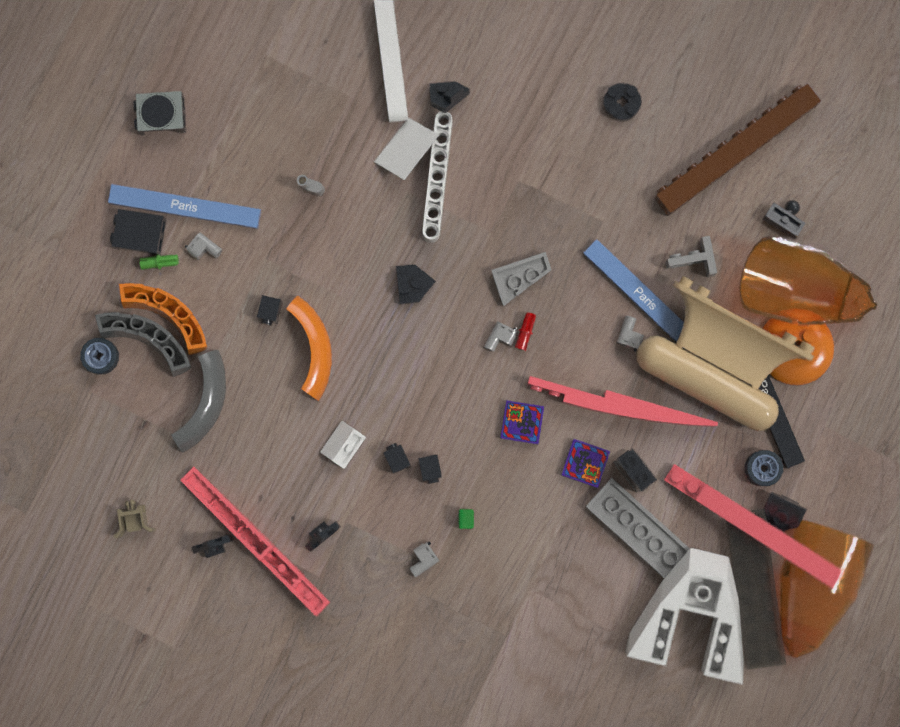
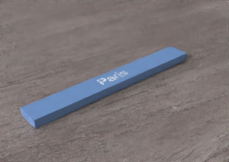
(184, 206)
(635, 289)

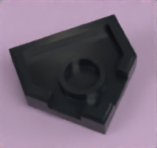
(447, 95)
(412, 283)
(783, 512)
(322, 533)
(213, 546)

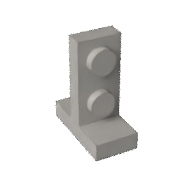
(696, 257)

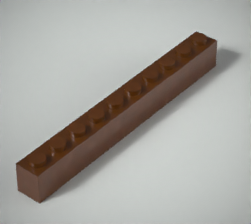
(737, 150)

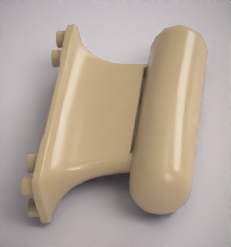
(721, 359)

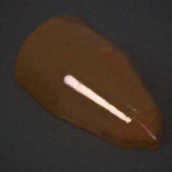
(801, 285)
(808, 605)

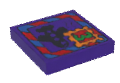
(522, 422)
(585, 463)

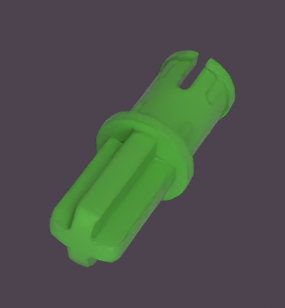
(159, 261)

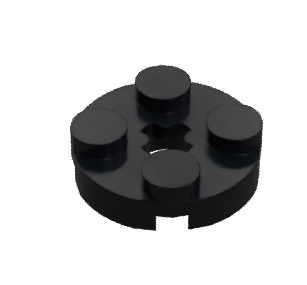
(625, 91)

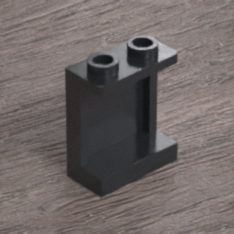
(138, 231)

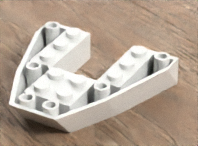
(702, 585)

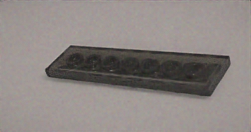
(757, 598)

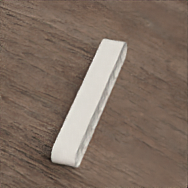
(391, 60)
(437, 186)

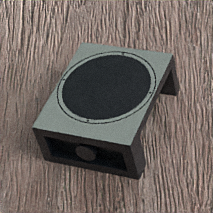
(160, 112)
(635, 470)

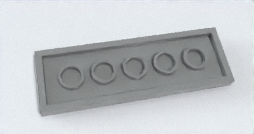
(637, 527)

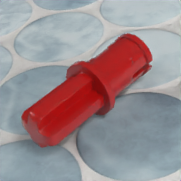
(525, 331)

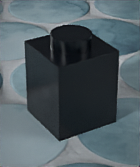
(269, 310)
(396, 458)
(430, 469)

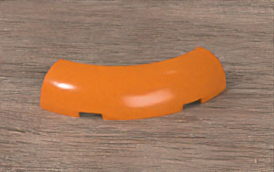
(170, 308)
(319, 344)

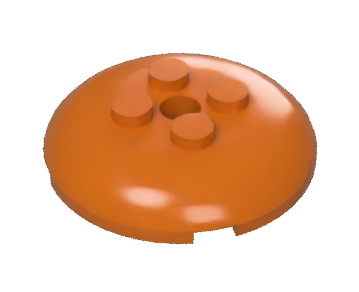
(801, 370)

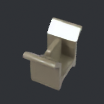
(132, 519)

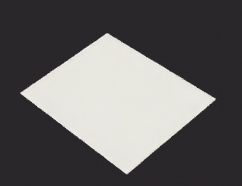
(406, 148)

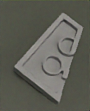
(518, 276)

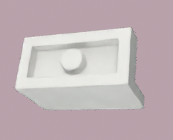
(343, 444)

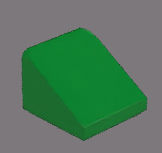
(466, 518)

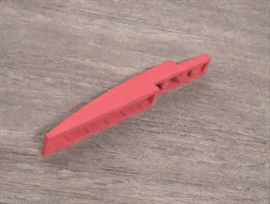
(619, 405)
(754, 526)
(255, 541)

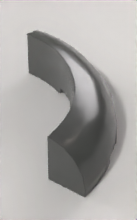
(148, 332)
(210, 404)

